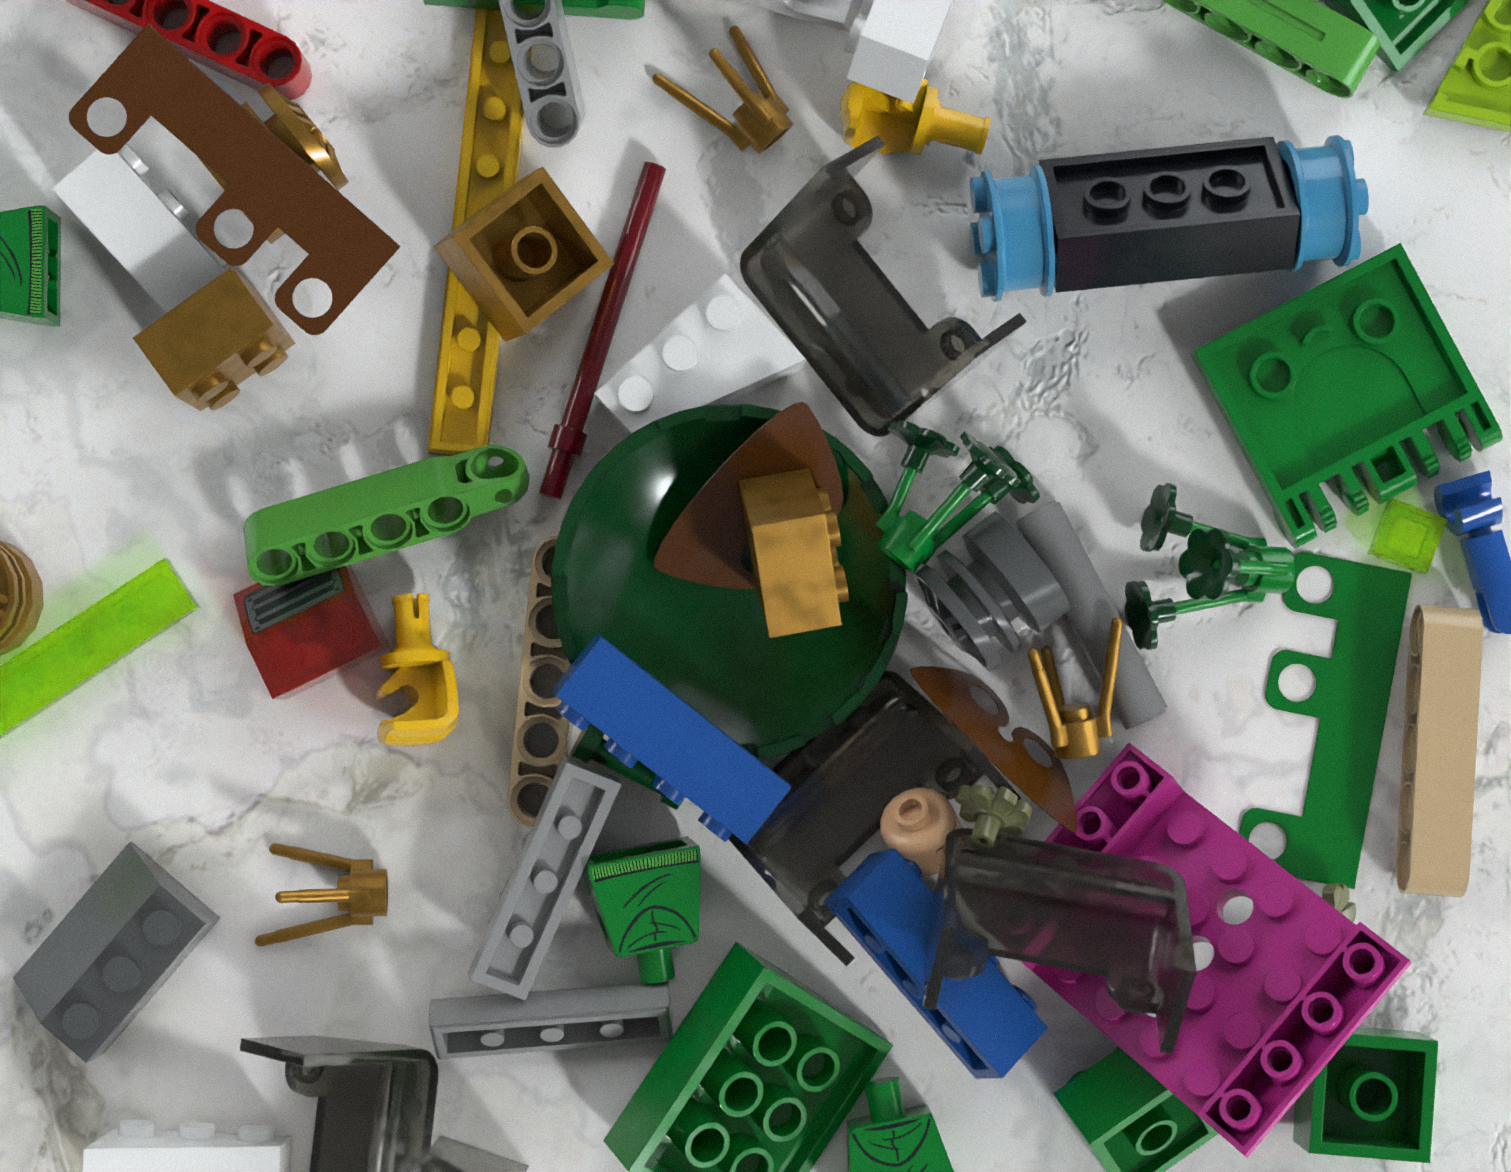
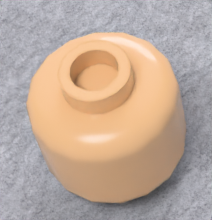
(918, 826)

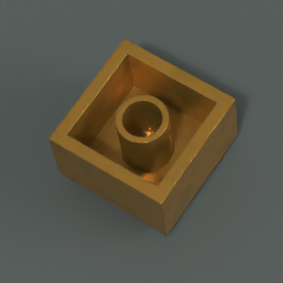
(524, 255)
(215, 342)
(794, 552)

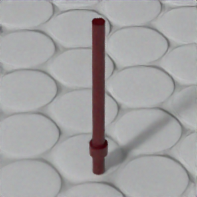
(568, 438)

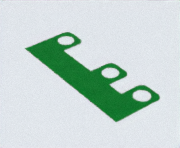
(1352, 711)

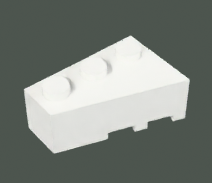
(895, 44)
(140, 225)
(702, 358)

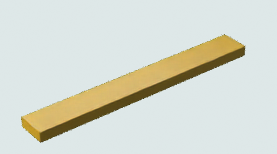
(486, 169)

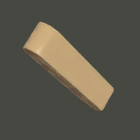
(531, 706)
(1439, 751)

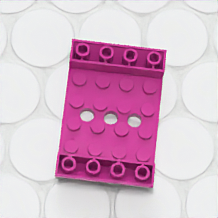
(1279, 984)

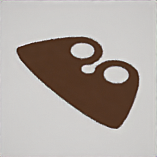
(712, 528)
(1043, 785)

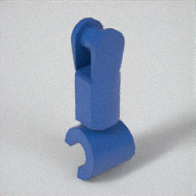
(1472, 510)

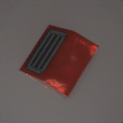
(308, 629)

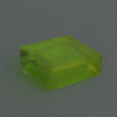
(1407, 536)

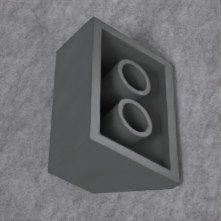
(113, 953)

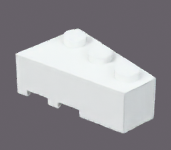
(194, 1148)

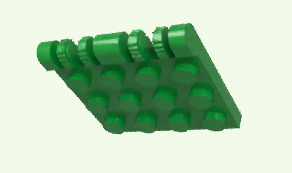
(1340, 386)

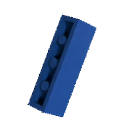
(670, 739)
(890, 916)

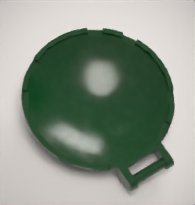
(708, 638)

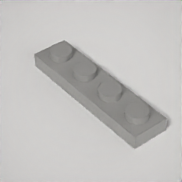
(544, 878)

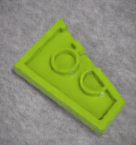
(1479, 78)

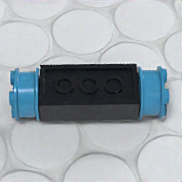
(1167, 215)

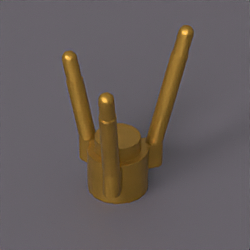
(760, 117)
(1072, 726)
(361, 893)

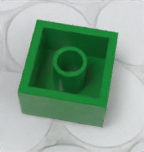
(1372, 1098)

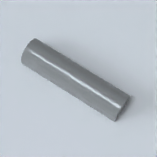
(1091, 612)
(551, 1020)

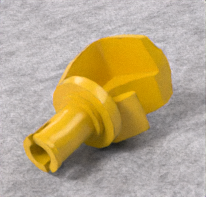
(908, 125)
(422, 675)

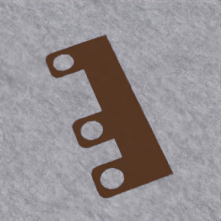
(262, 173)

